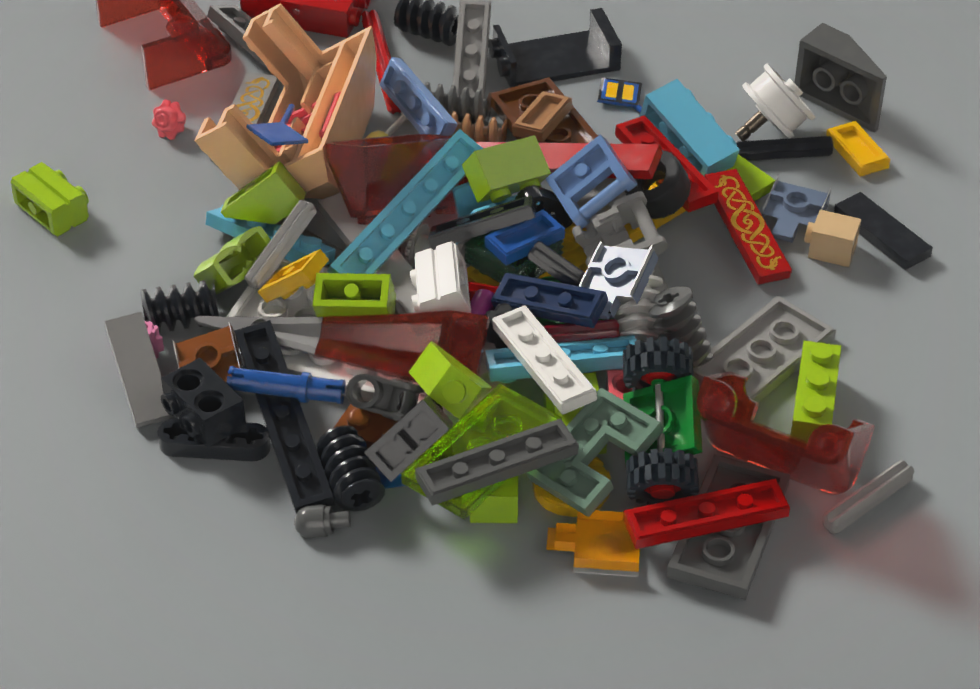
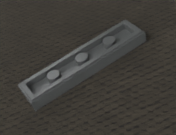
(496, 461)

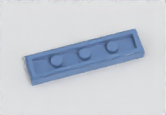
(416, 100)

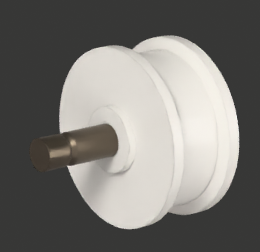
(776, 103)

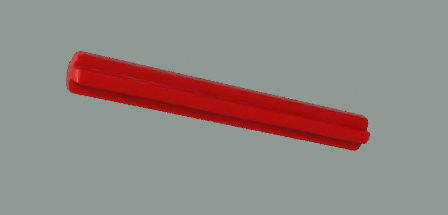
(382, 52)

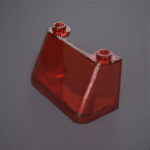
(825, 462)

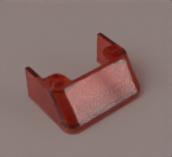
(192, 40)

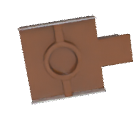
(215, 348)

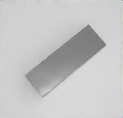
(137, 368)

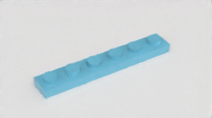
(407, 209)

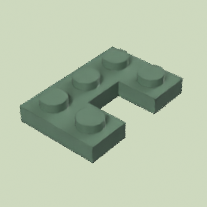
(593, 427)

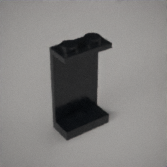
(560, 55)

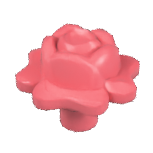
(169, 119)

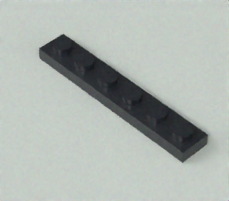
(285, 422)

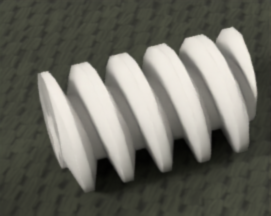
(634, 317)

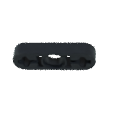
(226, 450)

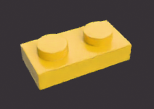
(294, 275)

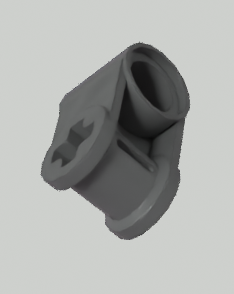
(391, 397)

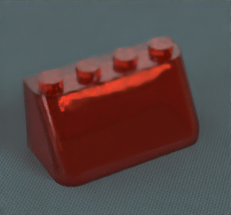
(378, 168)

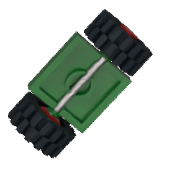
(667, 391)

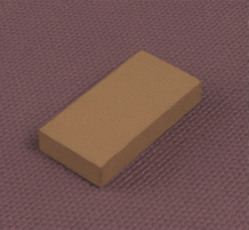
(542, 116)

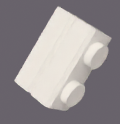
(440, 280)

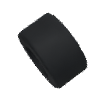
(671, 193)

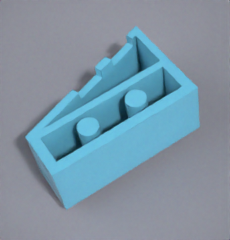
(690, 128)

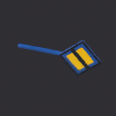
(620, 93)

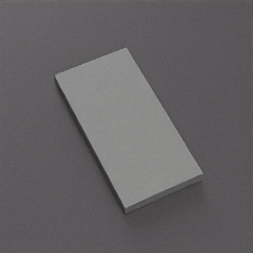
(766, 347)

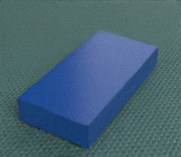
(518, 239)

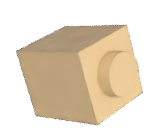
(833, 238)

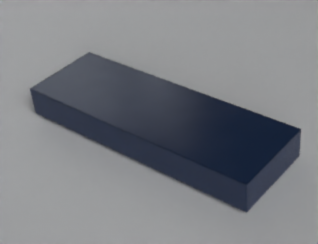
(552, 299)

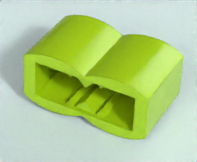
(233, 260)

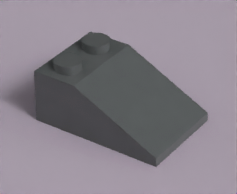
(840, 76)

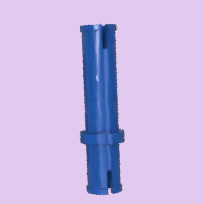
(287, 385)

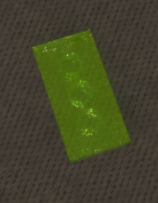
(492, 419)

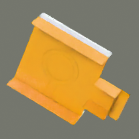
(598, 544)

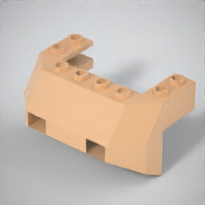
(307, 78)

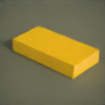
(858, 148)

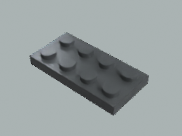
(726, 558)

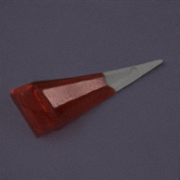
(376, 342)

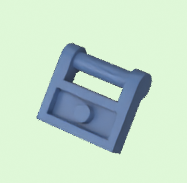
(583, 174)

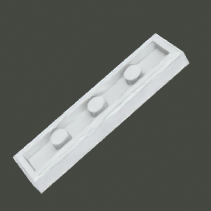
(544, 360)

